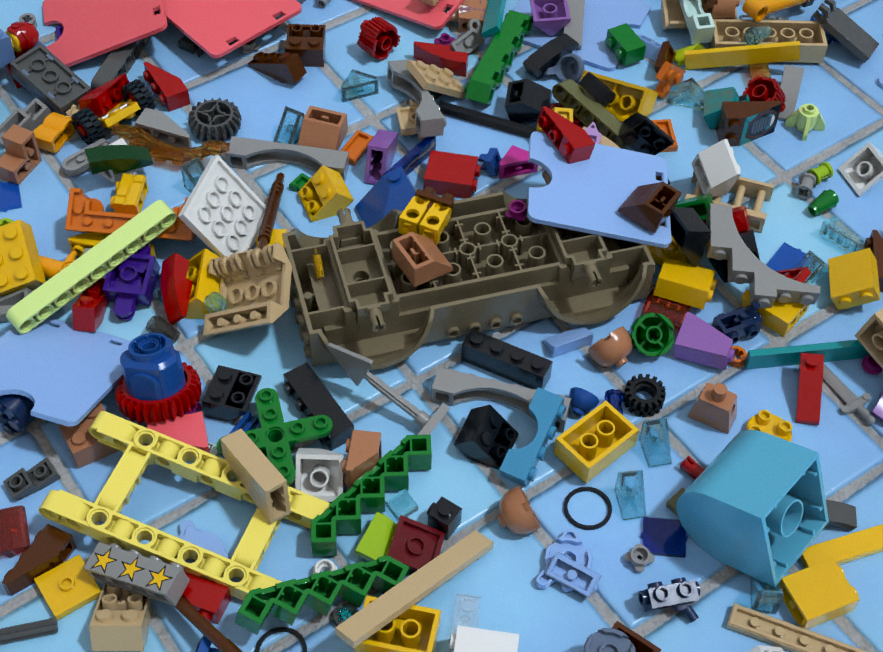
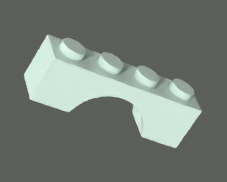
(698, 22)

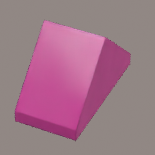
(516, 163)

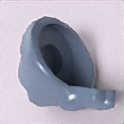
(568, 67)

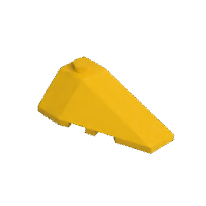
(628, 98)

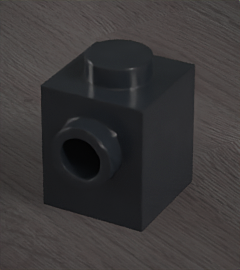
(444, 516)

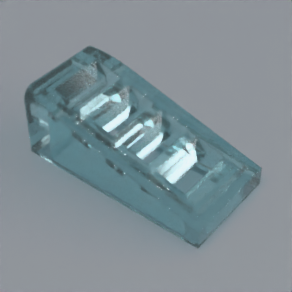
(840, 235)

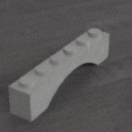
(428, 117)
(248, 153)
(458, 387)

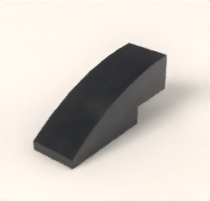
(549, 55)

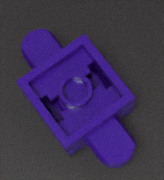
(132, 283)

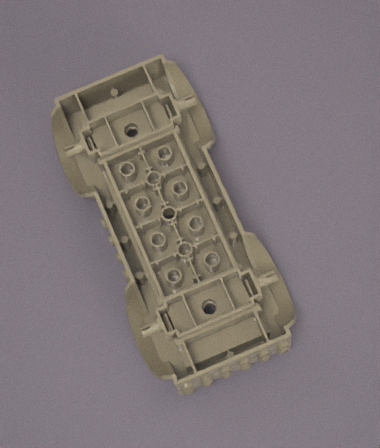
(499, 278)

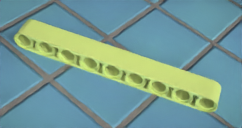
(90, 267)

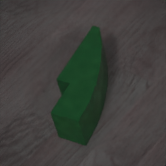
(117, 158)

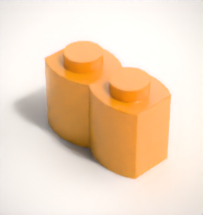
(54, 132)

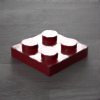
(415, 543)

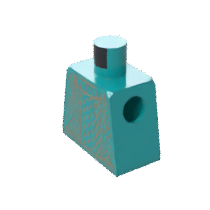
(713, 103)

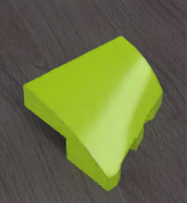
(376, 538)

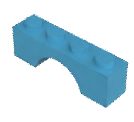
(521, 463)

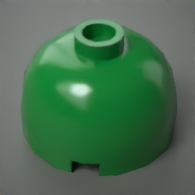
(652, 334)

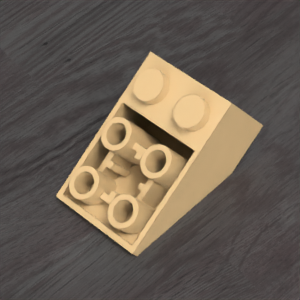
(120, 620)

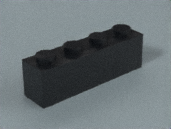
(506, 360)
(314, 400)

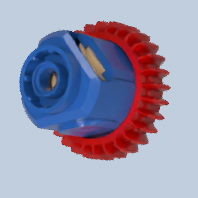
(155, 381)

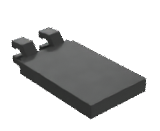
(846, 30)

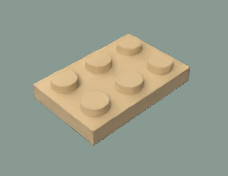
(436, 79)

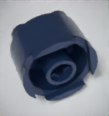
(15, 413)

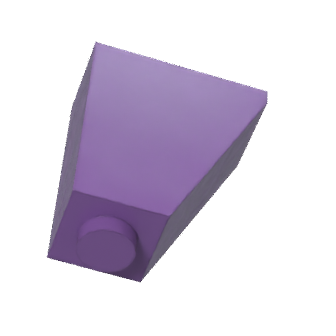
(380, 155)
(703, 344)

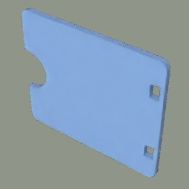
(598, 18)
(590, 192)
(60, 369)

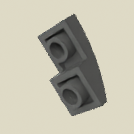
(28, 482)
(841, 515)

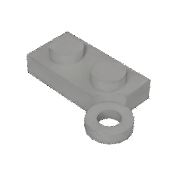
(470, 39)

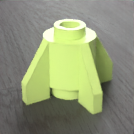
(806, 119)

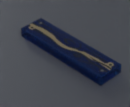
(416, 155)

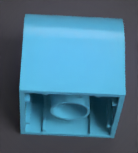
(757, 505)

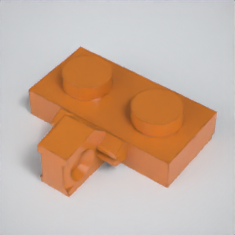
(669, 76)

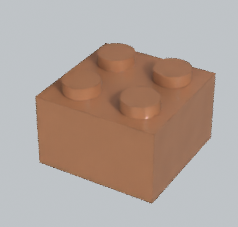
(82, 444)

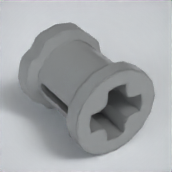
(806, 182)

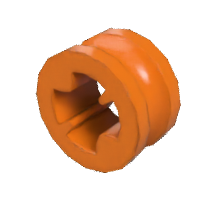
(739, 351)

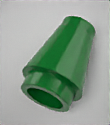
(825, 201)

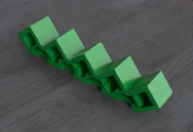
(498, 57)
(369, 493)
(319, 591)

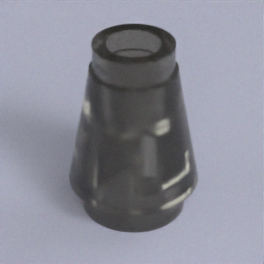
(161, 326)

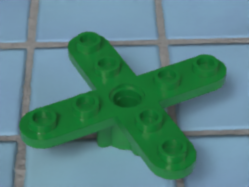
(279, 437)

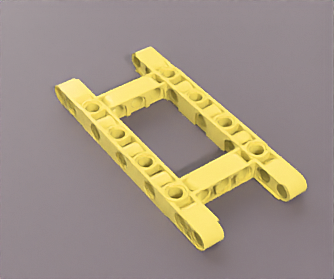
(207, 469)

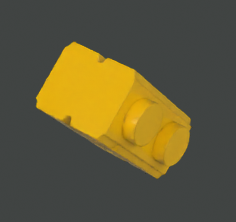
(129, 194)

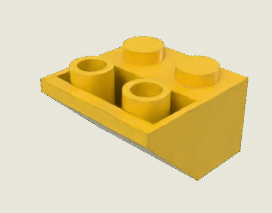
(324, 194)

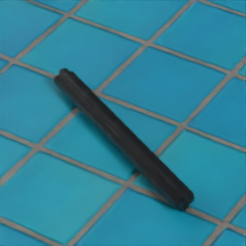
(486, 119)

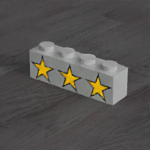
(137, 573)

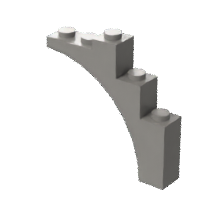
(744, 267)

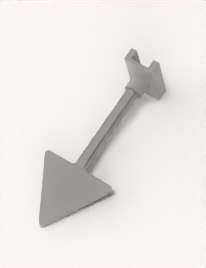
(358, 368)

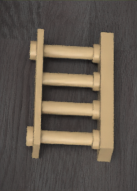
(747, 187)

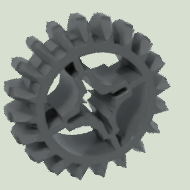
(214, 120)

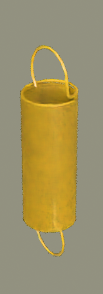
(318, 266)

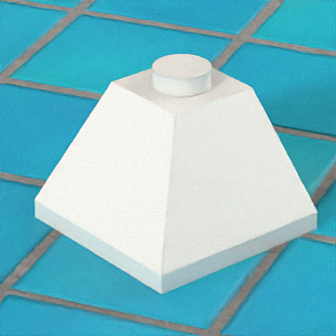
(863, 168)
(319, 473)

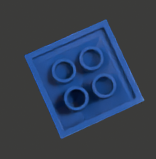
(389, 193)

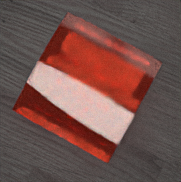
(671, 309)
(13, 531)

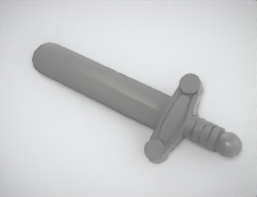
(853, 403)

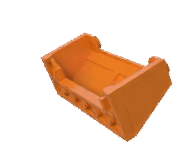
(88, 216)

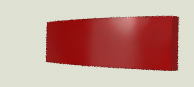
(442, 57)
(175, 287)

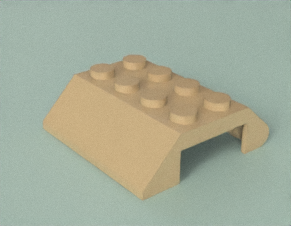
(254, 288)

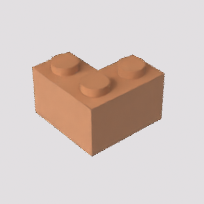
(20, 156)

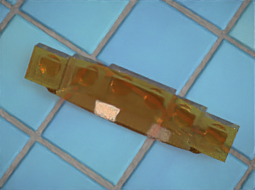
(162, 151)

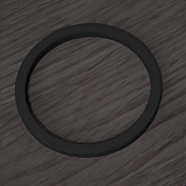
(587, 527)
(281, 629)

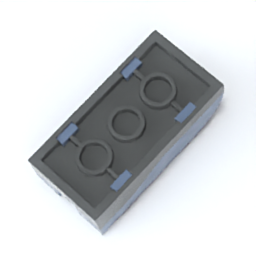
(48, 79)

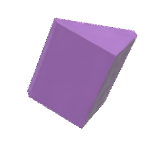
(550, 15)

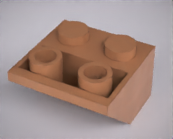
(323, 128)
(419, 258)
(363, 452)

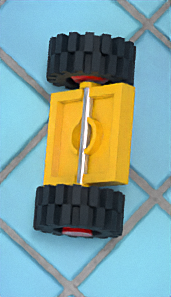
(91, 126)

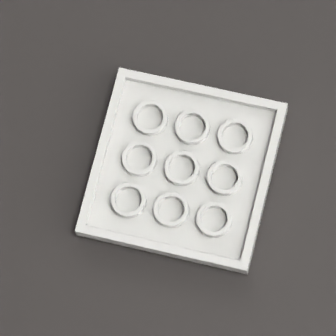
(223, 210)

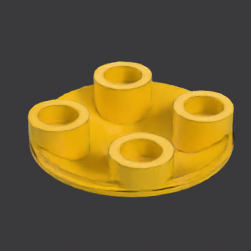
(770, 424)

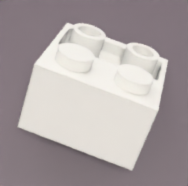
(716, 169)

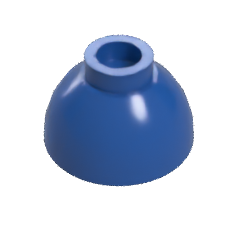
(582, 401)

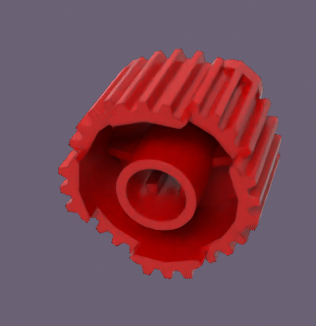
(378, 37)
(765, 90)

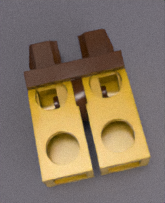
(427, 214)

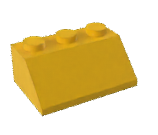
(202, 283)

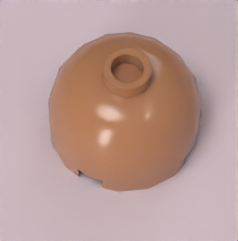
(612, 349)
(517, 512)

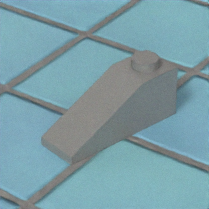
(163, 128)

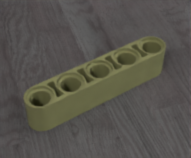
(588, 110)

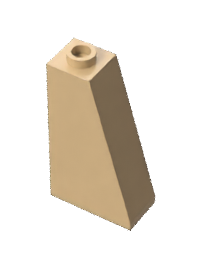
(257, 475)

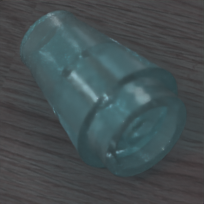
(755, 35)

